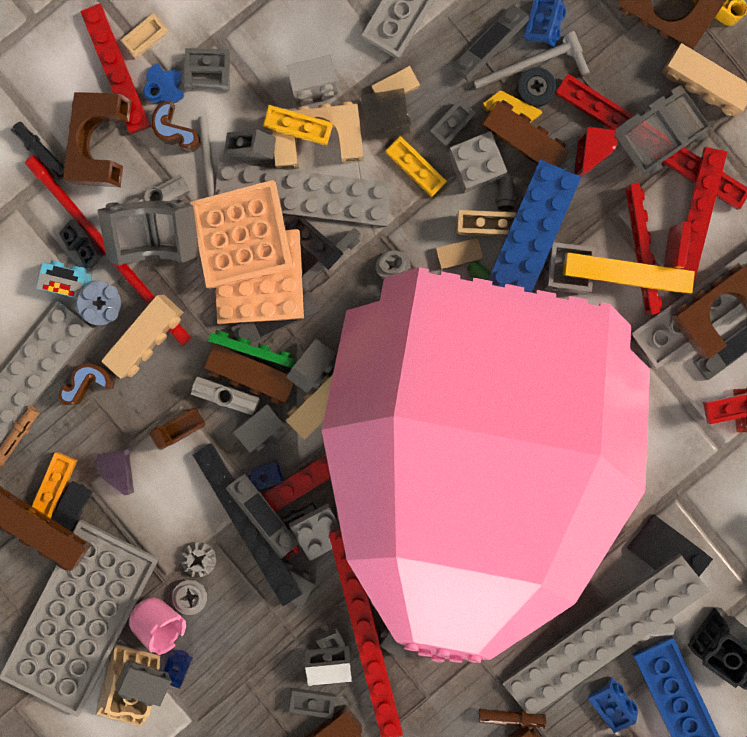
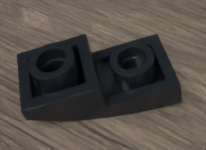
(80, 241)
(71, 505)

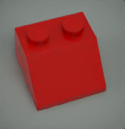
(593, 148)

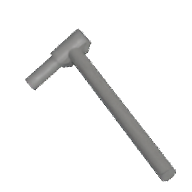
(569, 45)
(206, 155)

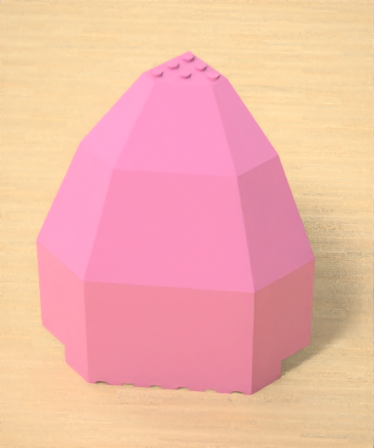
(481, 455)

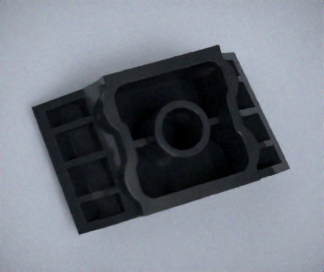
(722, 647)

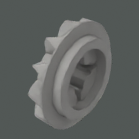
(392, 258)
(198, 549)
(184, 605)

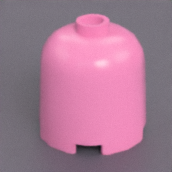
(156, 625)

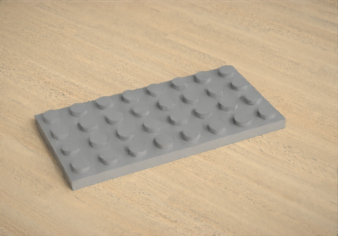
(79, 621)

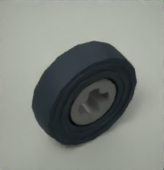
(542, 78)

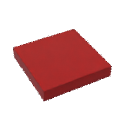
(678, 245)

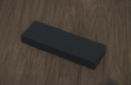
(315, 242)

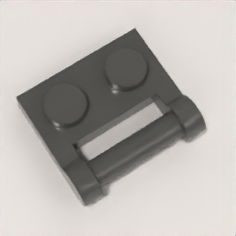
(207, 61)

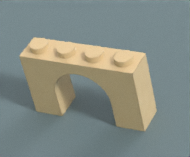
(345, 123)

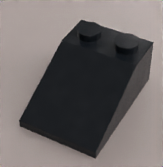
(660, 543)

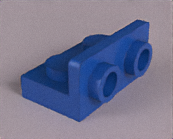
(545, 21)
(614, 706)

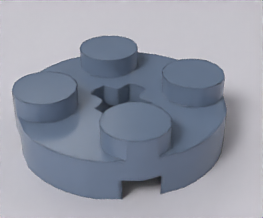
(89, 312)

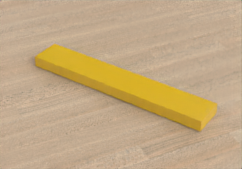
(628, 273)

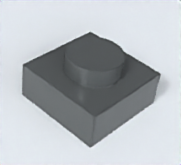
(330, 639)

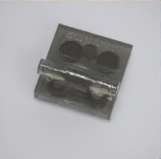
(385, 114)

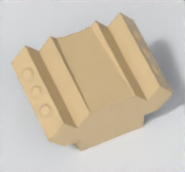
(110, 703)

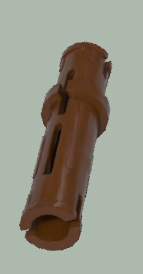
(512, 718)

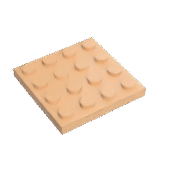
(241, 234)
(265, 297)

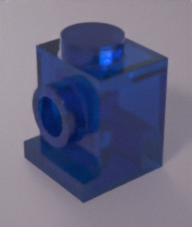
(272, 470)
(182, 661)

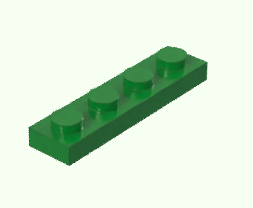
(261, 351)

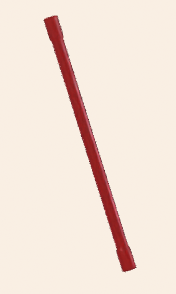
(42, 174)

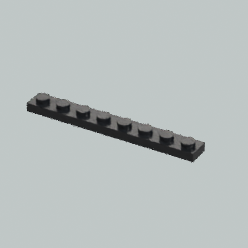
(264, 555)

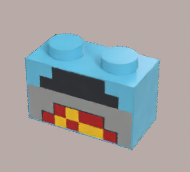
(61, 280)

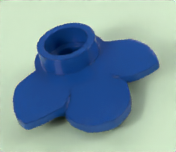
(165, 82)

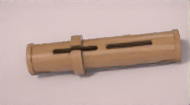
(20, 428)

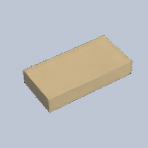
(144, 35)
(401, 79)
(459, 253)

